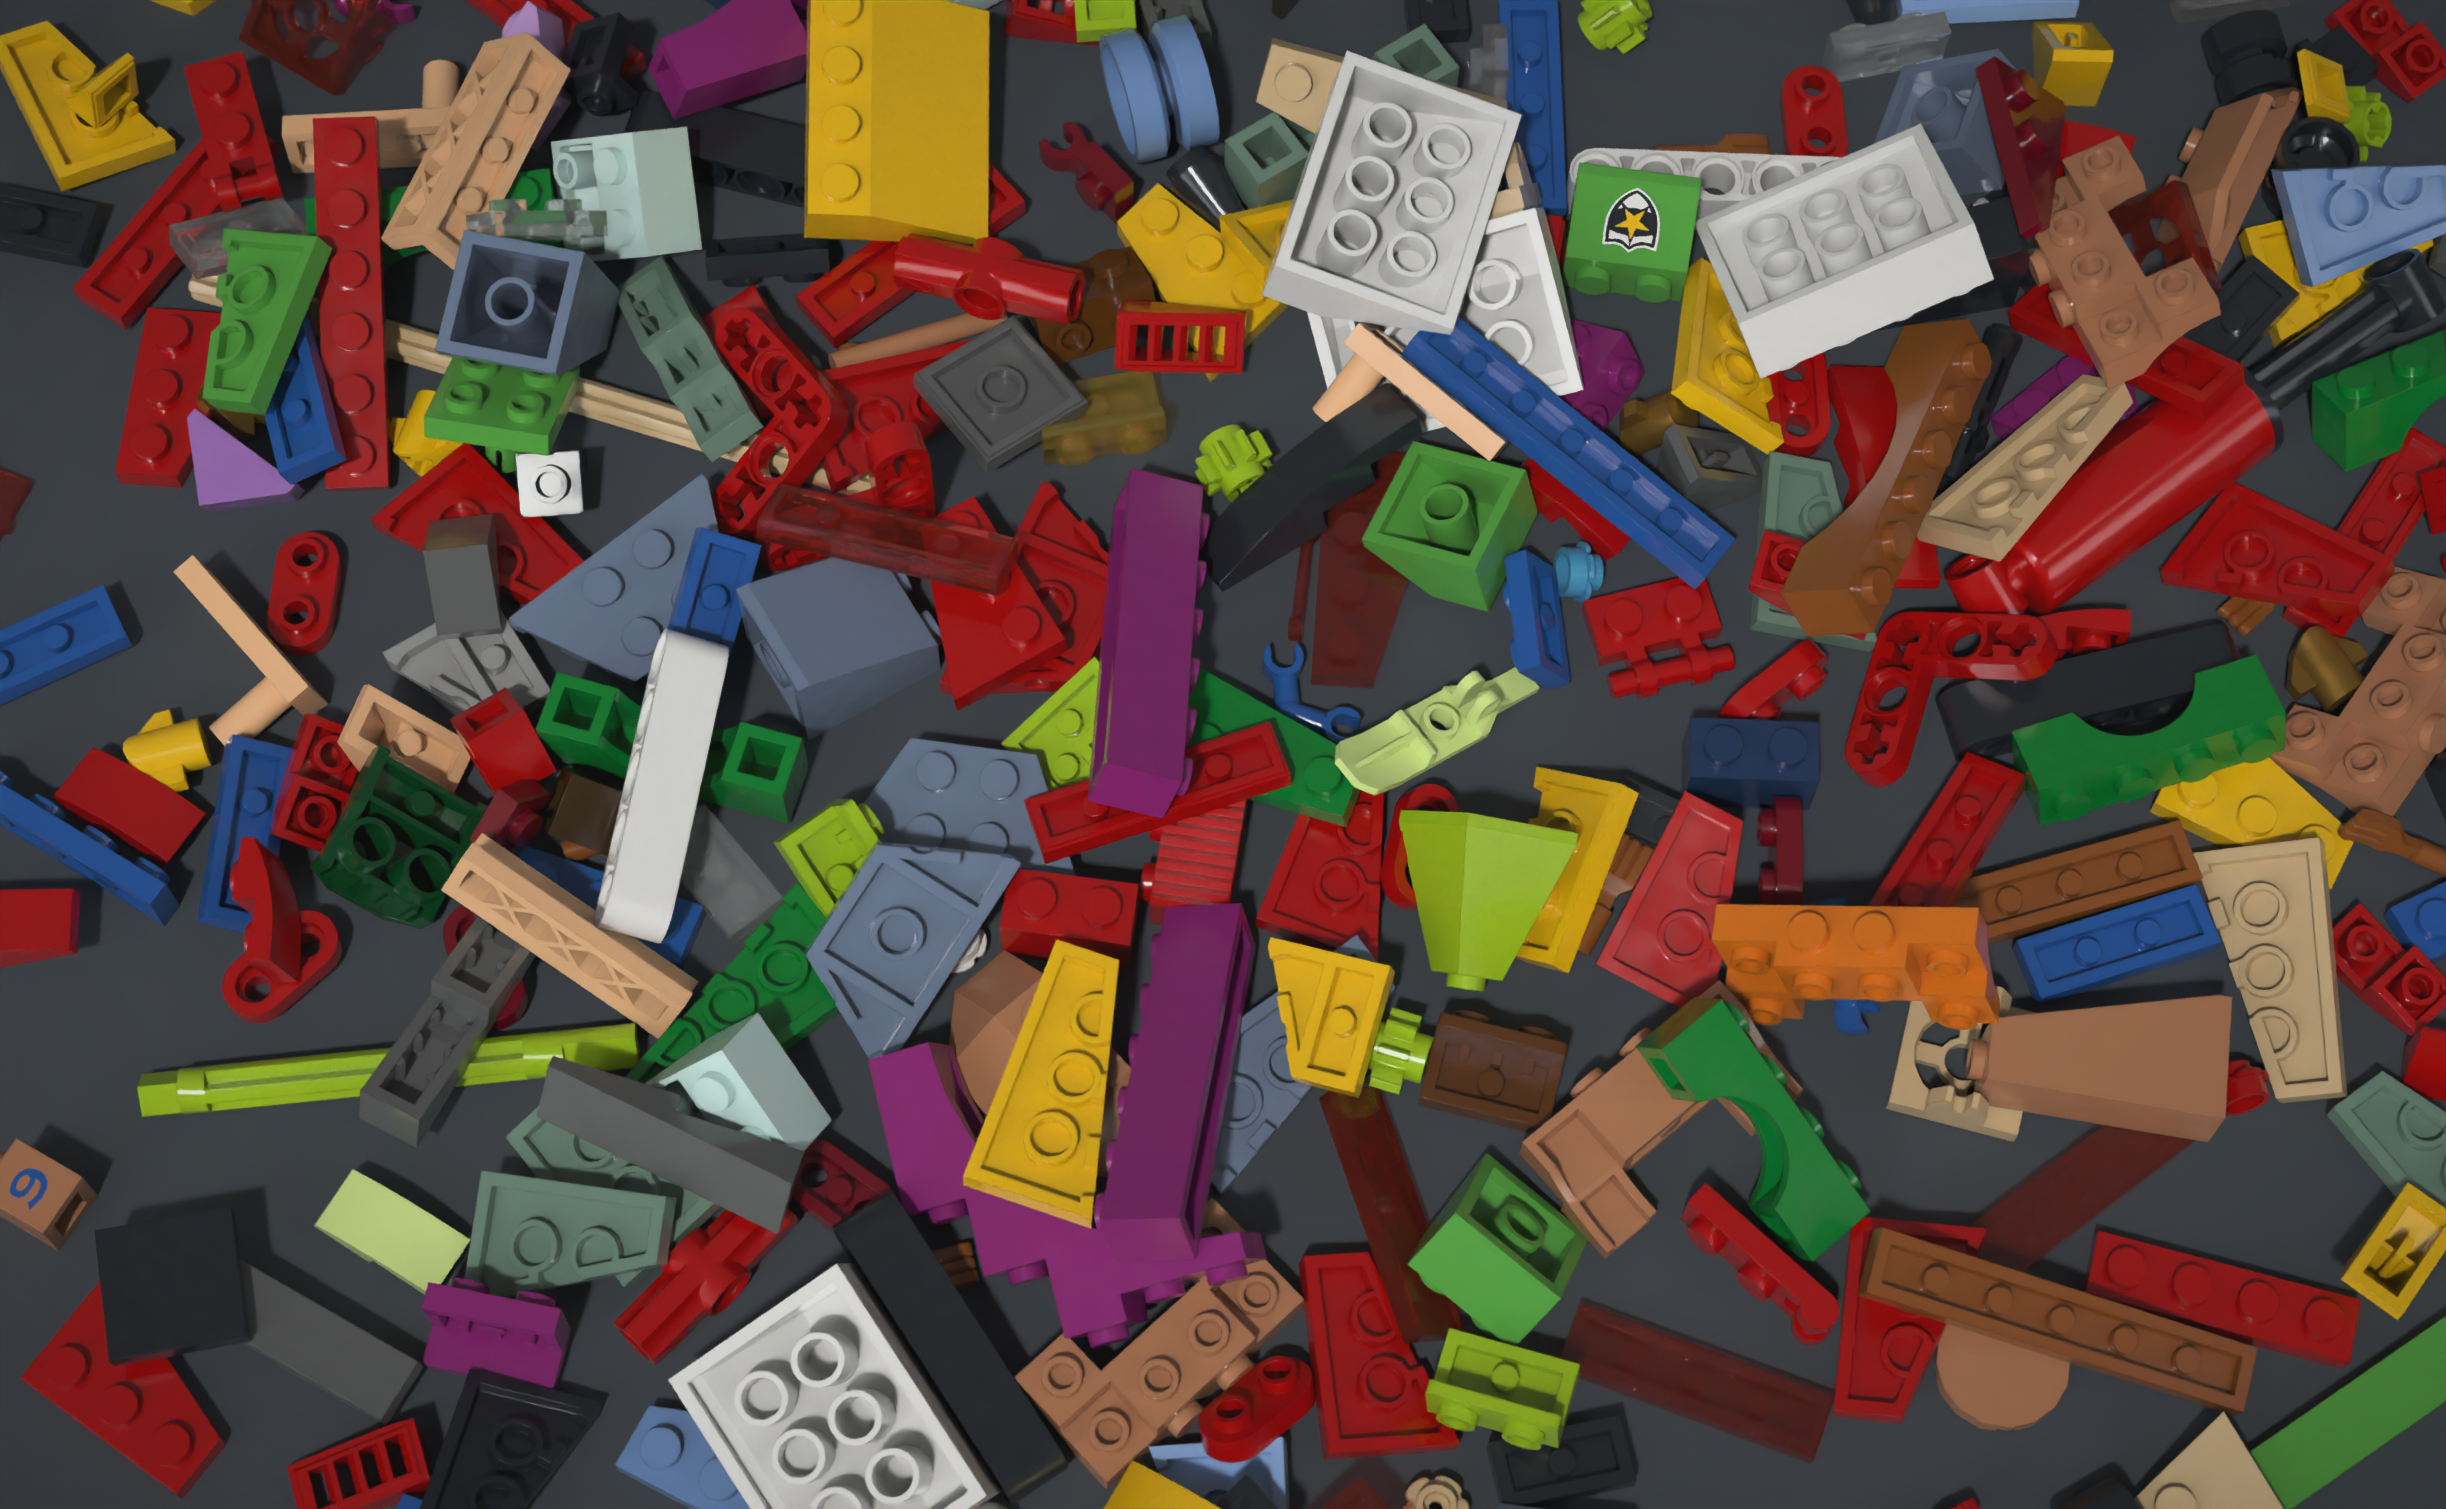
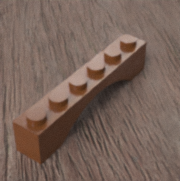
(1853, 564)

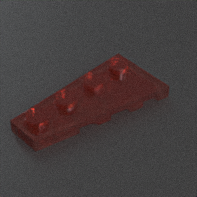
(1355, 590)

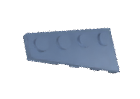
(1261, 1085)

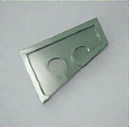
(1797, 502)
(2396, 1135)
(567, 1158)
(562, 1233)

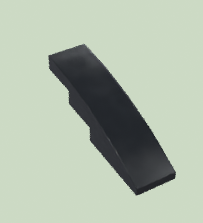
(1289, 498)

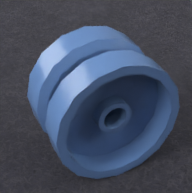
(1159, 88)

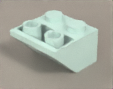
(641, 184)
(746, 1085)

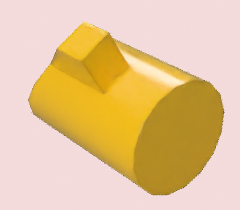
(410, 441)
(169, 750)

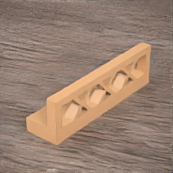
(478, 144)
(564, 935)

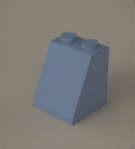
(526, 305)
(838, 638)

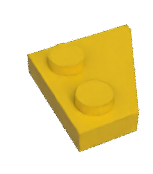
(1329, 1013)

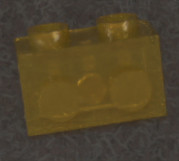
(1119, 418)

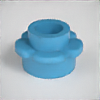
(1578, 571)

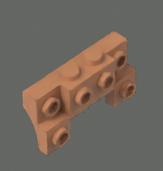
(2097, 281)
(2396, 715)
(1610, 1130)
(1166, 1371)

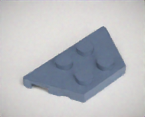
(625, 592)
(963, 801)
(903, 934)

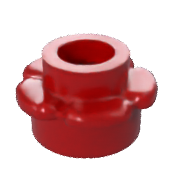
(2245, 1088)

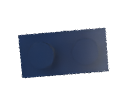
(1750, 761)

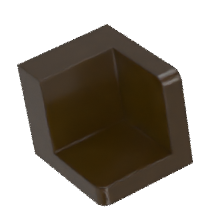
(583, 810)

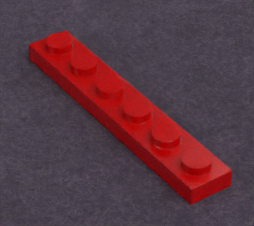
(353, 298)

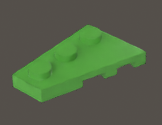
(262, 311)

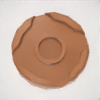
(1996, 1381)

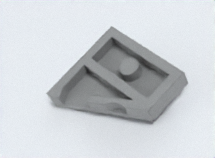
(470, 667)

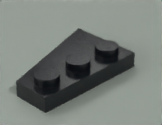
(505, 1443)

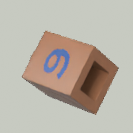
(41, 1194)

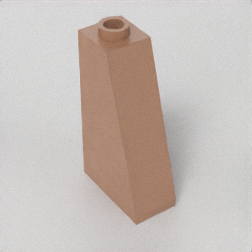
(2114, 1066)

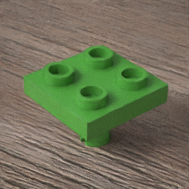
(500, 409)

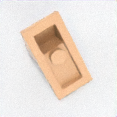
(407, 734)

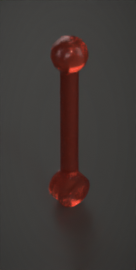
(1296, 621)

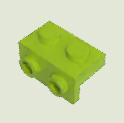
(830, 849)
(1502, 1390)

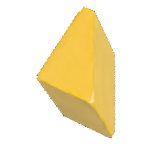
(2323, 87)
(106, 92)

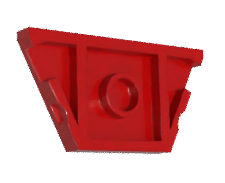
(1070, 578)

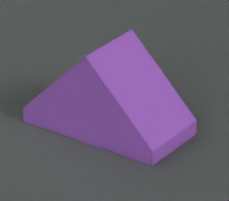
(231, 473)

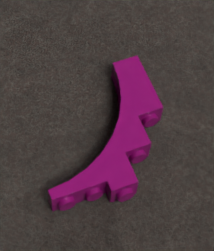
(732, 55)
(930, 1139)

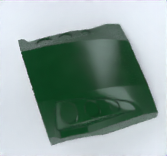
(396, 842)

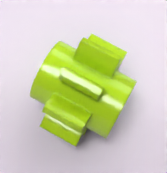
(1615, 23)
(2369, 119)
(1232, 461)
(1399, 1052)

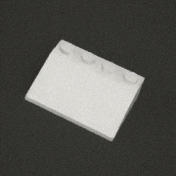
(1391, 200)
(1843, 250)
(1510, 300)
(831, 1409)

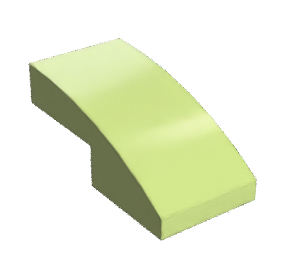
(391, 1232)

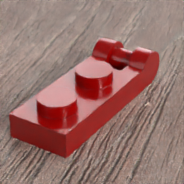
(233, 130)
(1761, 1265)

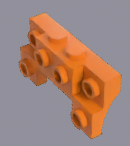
(1857, 953)

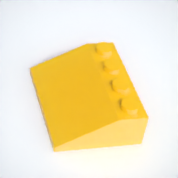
(896, 120)

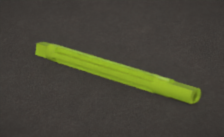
(346, 1073)

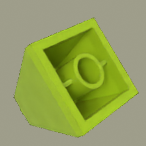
(1479, 888)

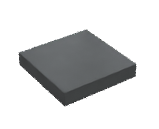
(999, 393)

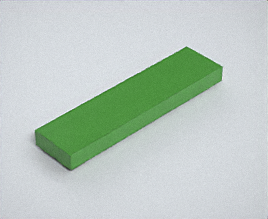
(2356, 1419)

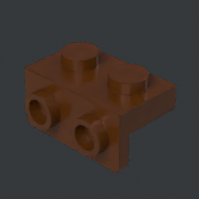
(1109, 280)
(1493, 1071)

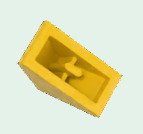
(2071, 60)
(2399, 1251)

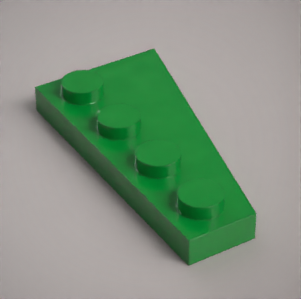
(1317, 783)
(764, 978)

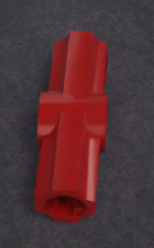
(989, 278)
(699, 1280)

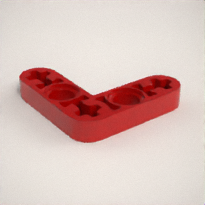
(790, 426)
(898, 481)
(1929, 659)

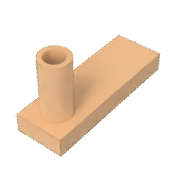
(402, 132)
(1381, 357)
(283, 681)

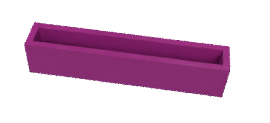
(1148, 645)
(1177, 1084)

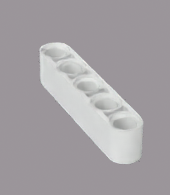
(1732, 173)
(661, 786)

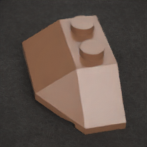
(2230, 163)
(986, 1027)

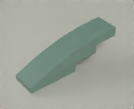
(687, 359)

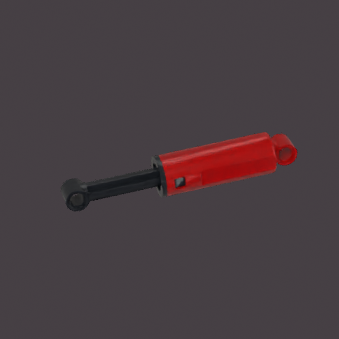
(2173, 462)

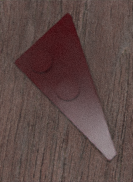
(2028, 139)

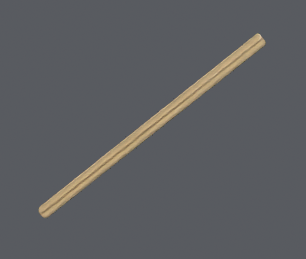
(591, 400)

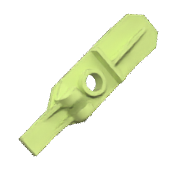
(1411, 744)

